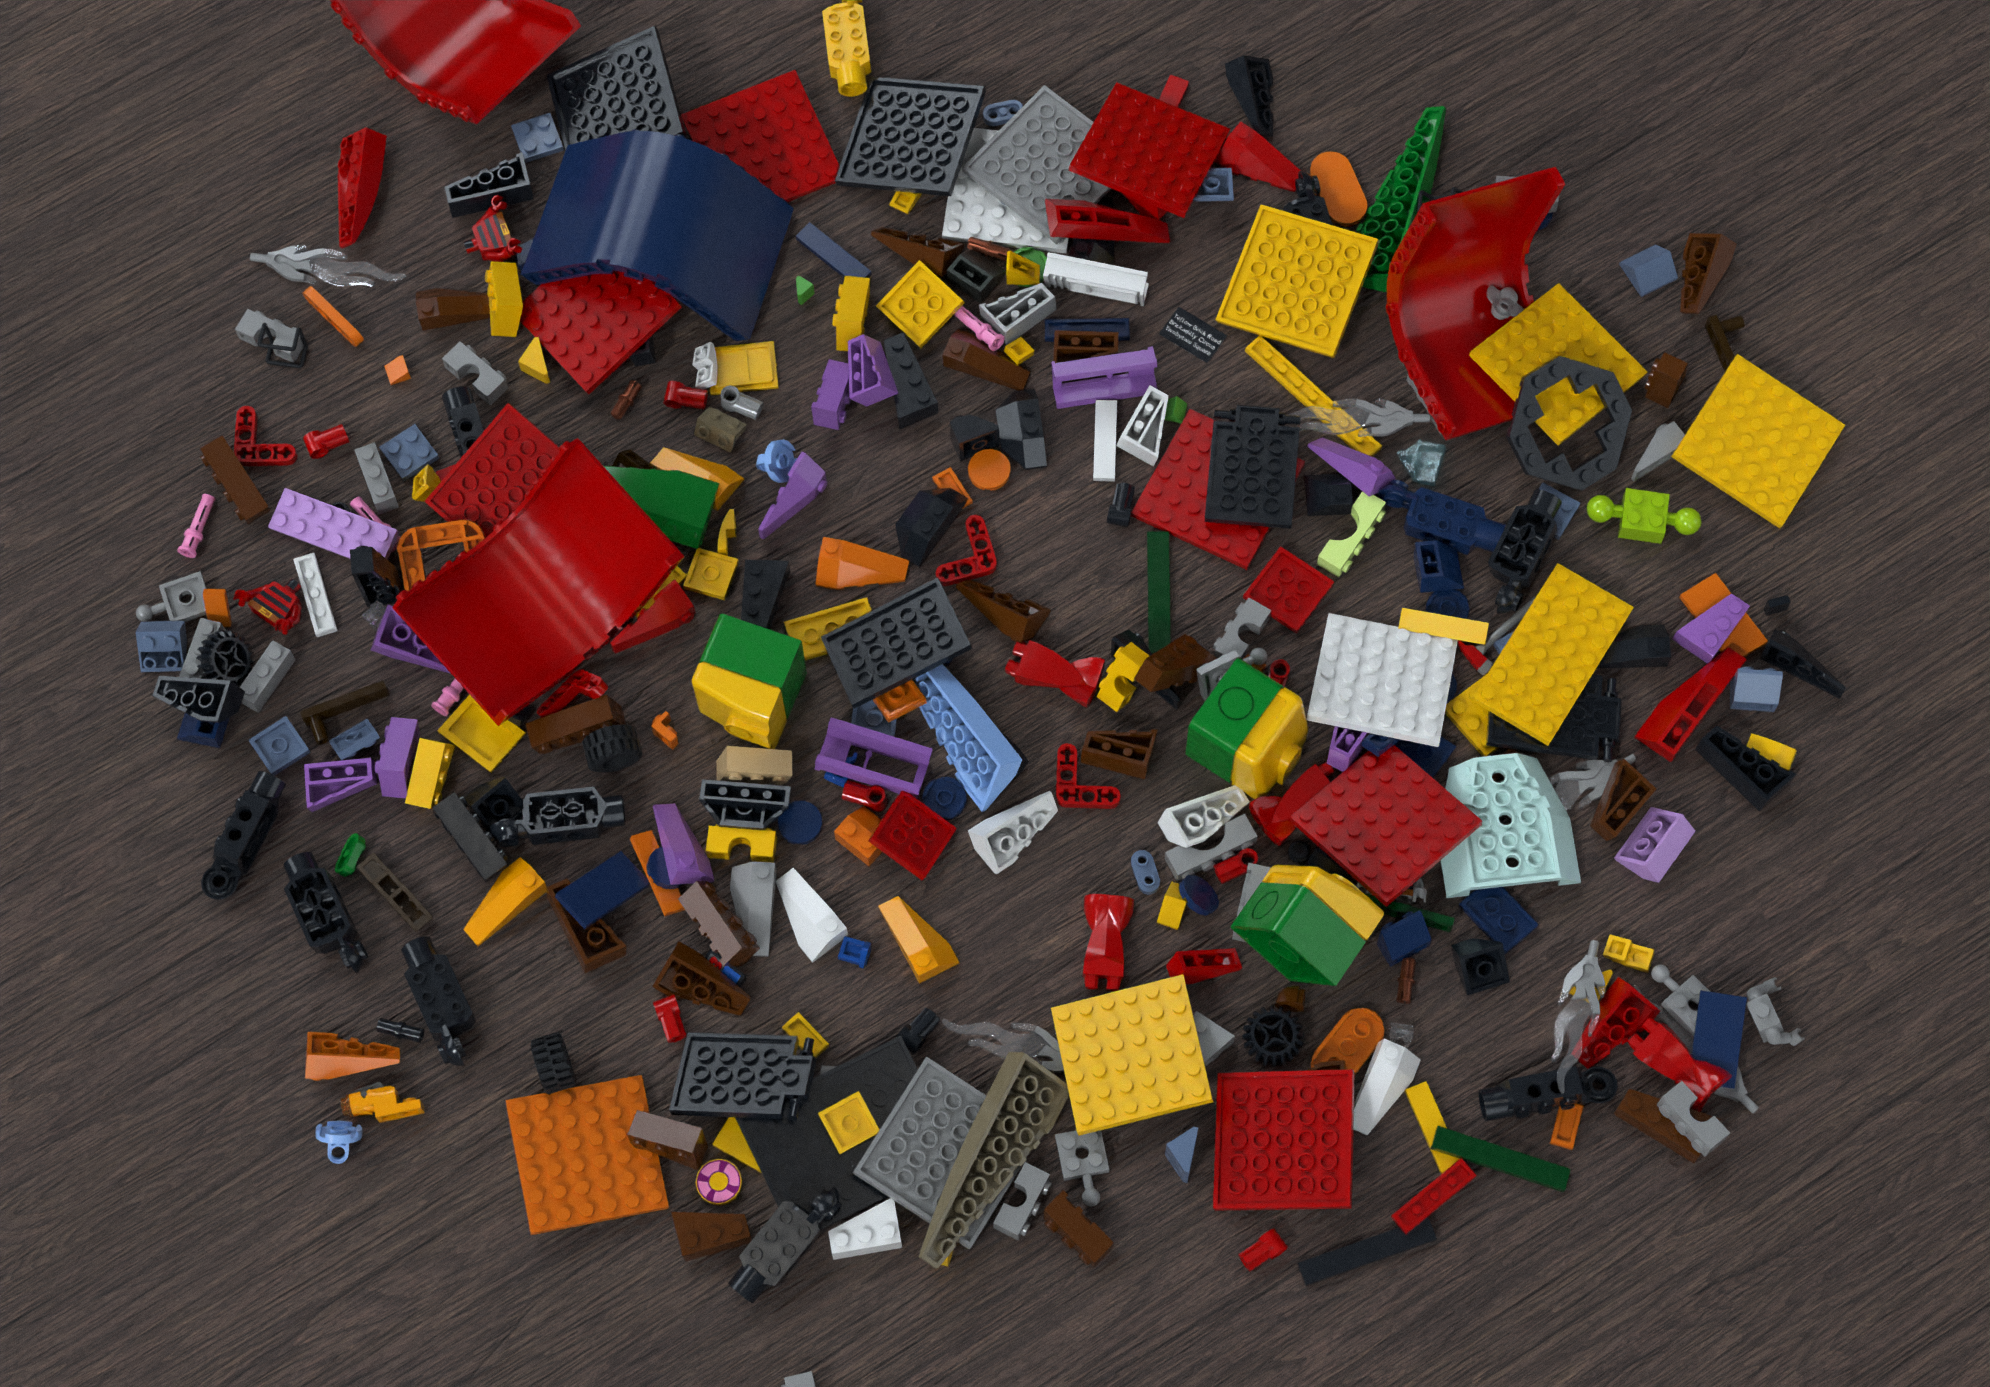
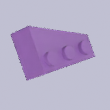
(869, 371)
(833, 396)
(1712, 628)
(1345, 747)
(397, 756)
(337, 780)

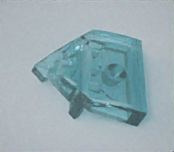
(1423, 461)

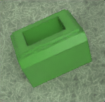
(804, 289)
(1175, 410)

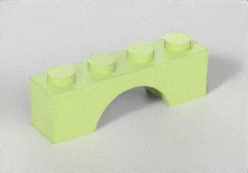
(1338, 553)

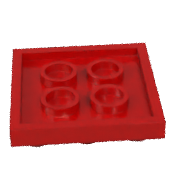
(1289, 589)
(912, 834)

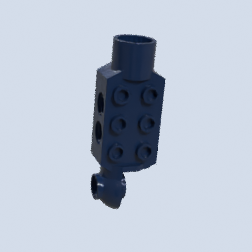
(1443, 518)

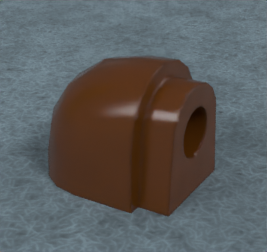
(1291, 999)

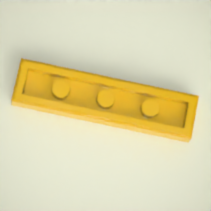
(1444, 626)
(1428, 1119)

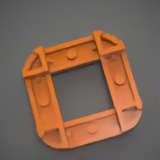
(433, 535)

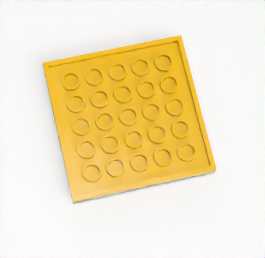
(1297, 281)
(1549, 329)
(1758, 441)
(1131, 1055)

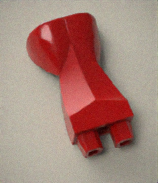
(1048, 669)
(1274, 812)
(1104, 954)
(1671, 1057)

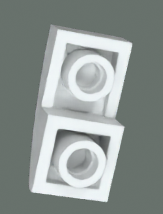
(706, 363)

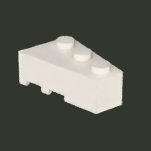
(867, 1233)

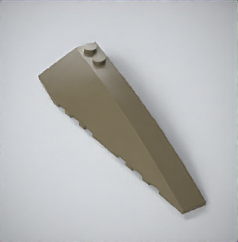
(1006, 1129)

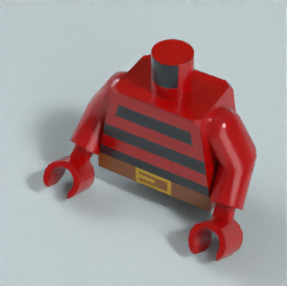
(493, 235)
(274, 604)

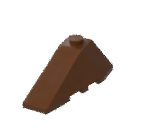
(934, 254)
(1705, 264)
(450, 307)
(975, 358)
(1010, 616)
(696, 979)

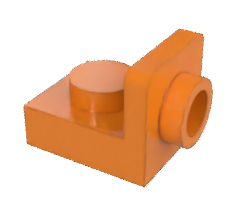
(663, 731)

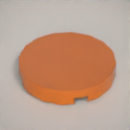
(989, 469)

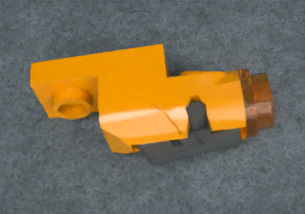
(382, 1101)

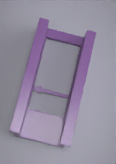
(1140, 375)
(844, 734)

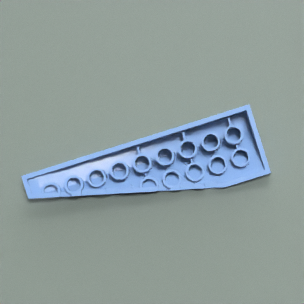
(973, 742)

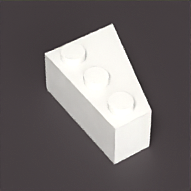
(1145, 427)

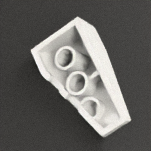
(1201, 817)
(1008, 832)
(812, 920)
(1384, 1082)

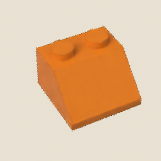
(855, 833)

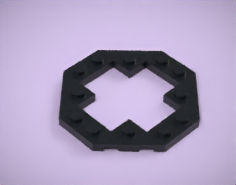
(1528, 410)

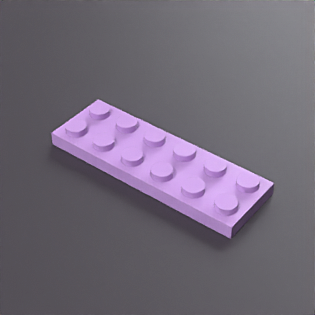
(329, 526)

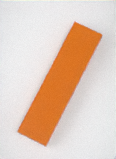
(644, 845)

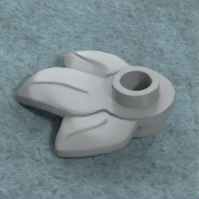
(1503, 302)

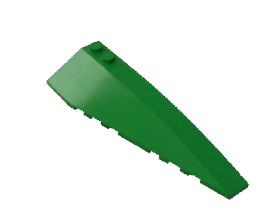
(1399, 194)
(672, 499)

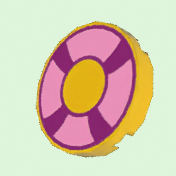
(718, 1182)

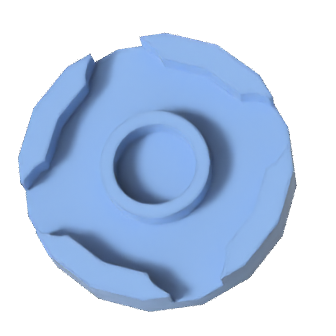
(777, 460)
(338, 1135)

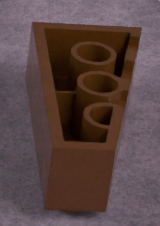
(234, 479)
(1644, 1114)

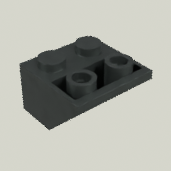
(974, 275)

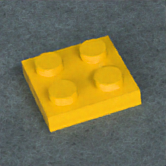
(711, 573)
(849, 1122)

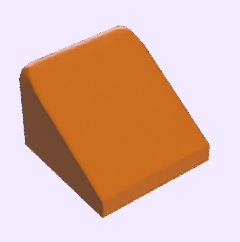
(397, 370)

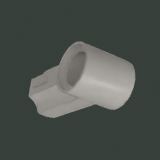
(742, 403)

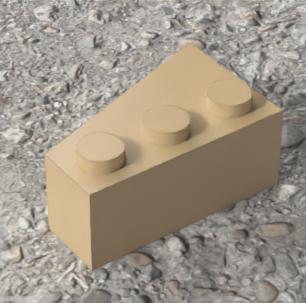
(754, 765)

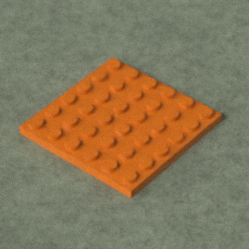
(578, 1156)

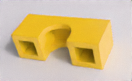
(1115, 688)
(723, 839)

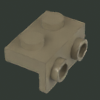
(719, 428)

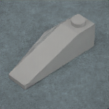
(753, 899)

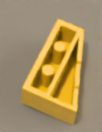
(504, 298)
(851, 310)
(429, 773)

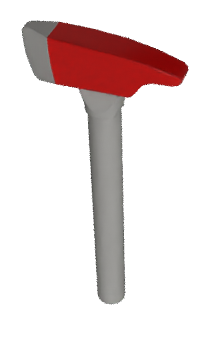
(1475, 654)

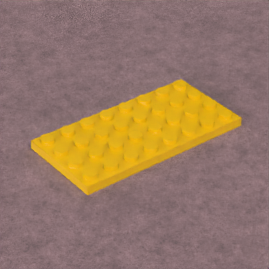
(1552, 654)

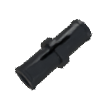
(400, 1030)

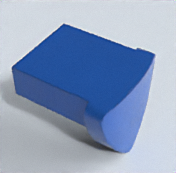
(855, 951)

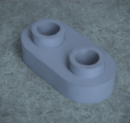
(1001, 111)
(1144, 871)

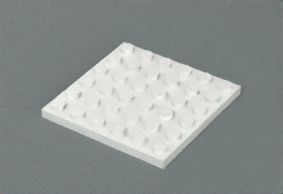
(981, 215)
(1382, 680)

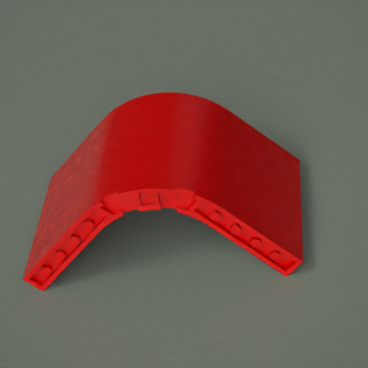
(458, 51)
(1441, 288)
(542, 586)

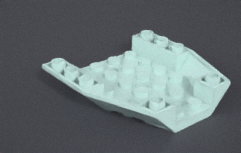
(1536, 837)

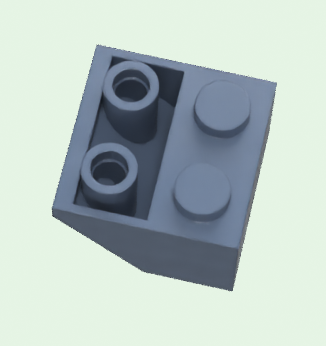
(161, 645)
(1755, 689)

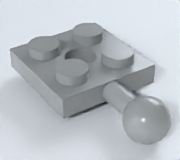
(172, 594)
(1212, 672)
(1678, 1001)
(1085, 1168)

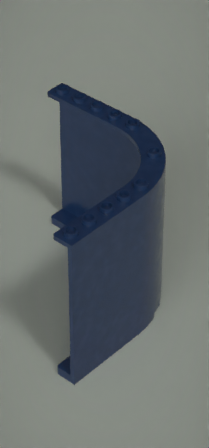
(666, 216)

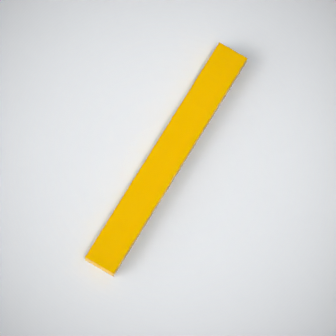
(1304, 390)

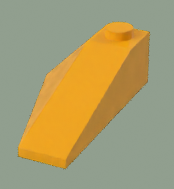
(673, 460)
(510, 895)
(921, 944)

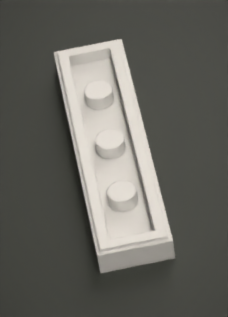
(1105, 440)
(315, 595)

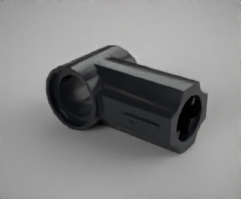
(1120, 509)
(918, 1030)

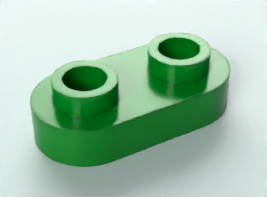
(349, 856)

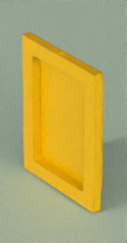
(746, 367)
(479, 735)

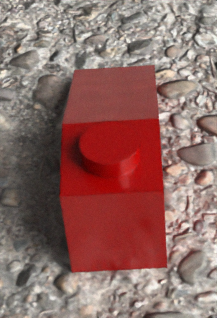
(1203, 964)

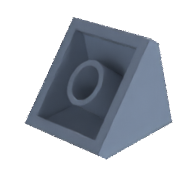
(1217, 186)
(1650, 269)
(1181, 1151)

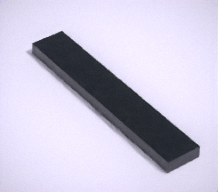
(1365, 1252)

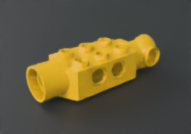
(847, 46)

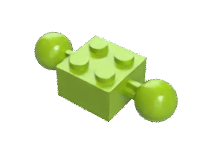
(1643, 515)

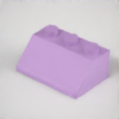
(1655, 843)

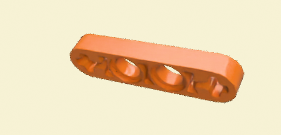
(333, 316)

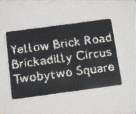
(1192, 334)

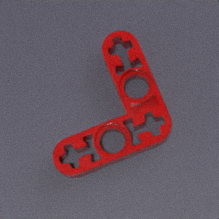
(250, 445)
(975, 561)
(578, 682)
(1071, 787)

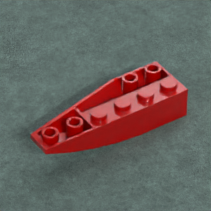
(358, 181)
(1096, 221)
(1686, 707)

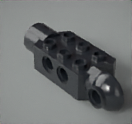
(1308, 203)
(462, 417)
(1523, 548)
(561, 817)
(243, 835)
(322, 910)
(438, 997)
(1514, 1098)
(782, 1244)

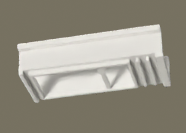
(1096, 278)

